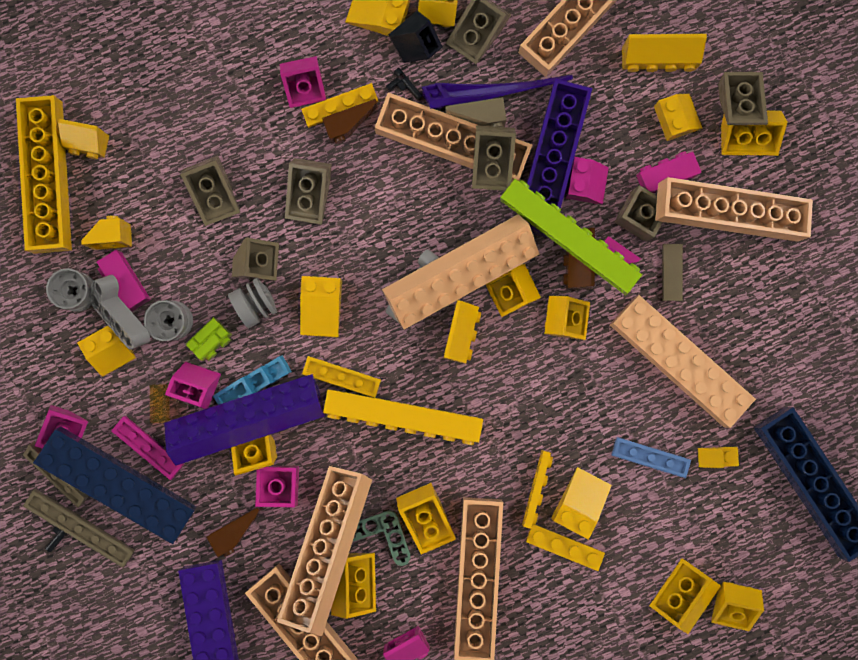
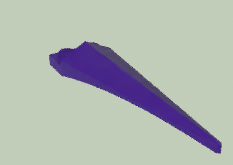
(448, 94)

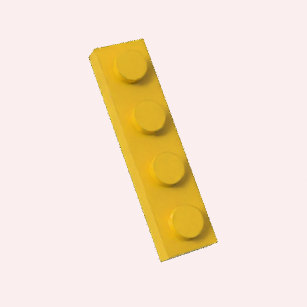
(314, 113)
(341, 376)
(536, 497)
(565, 547)

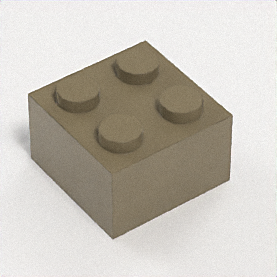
(639, 214)

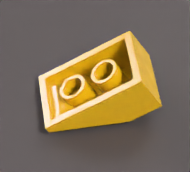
(378, 15)
(320, 306)
(582, 503)
(425, 518)

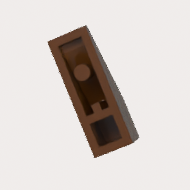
(344, 123)
(229, 536)

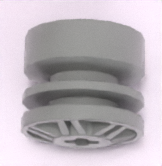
(61, 292)
(252, 303)
(157, 319)

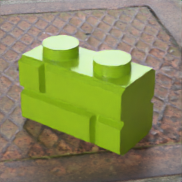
(209, 339)

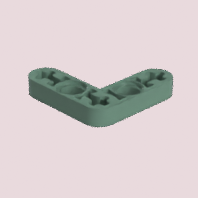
(383, 526)

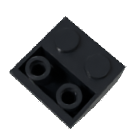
(415, 39)

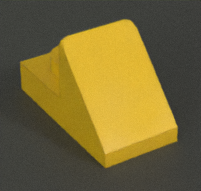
(718, 457)

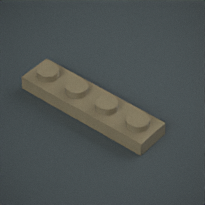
(74, 495)

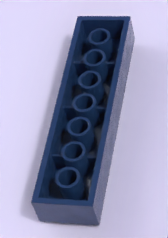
(813, 479)
(115, 484)

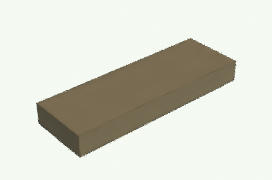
(672, 272)

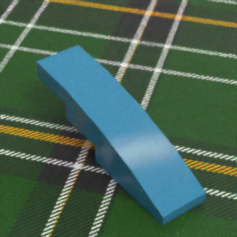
(254, 381)

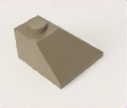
(256, 260)

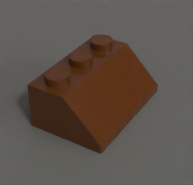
(577, 274)

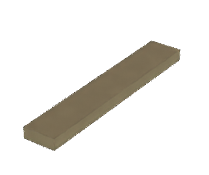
(78, 528)

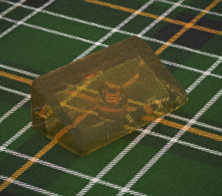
(159, 404)

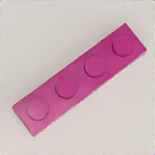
(146, 447)

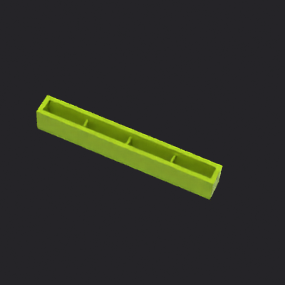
(571, 237)

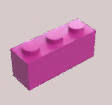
(682, 167)
(130, 288)

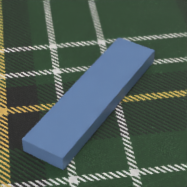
(651, 457)

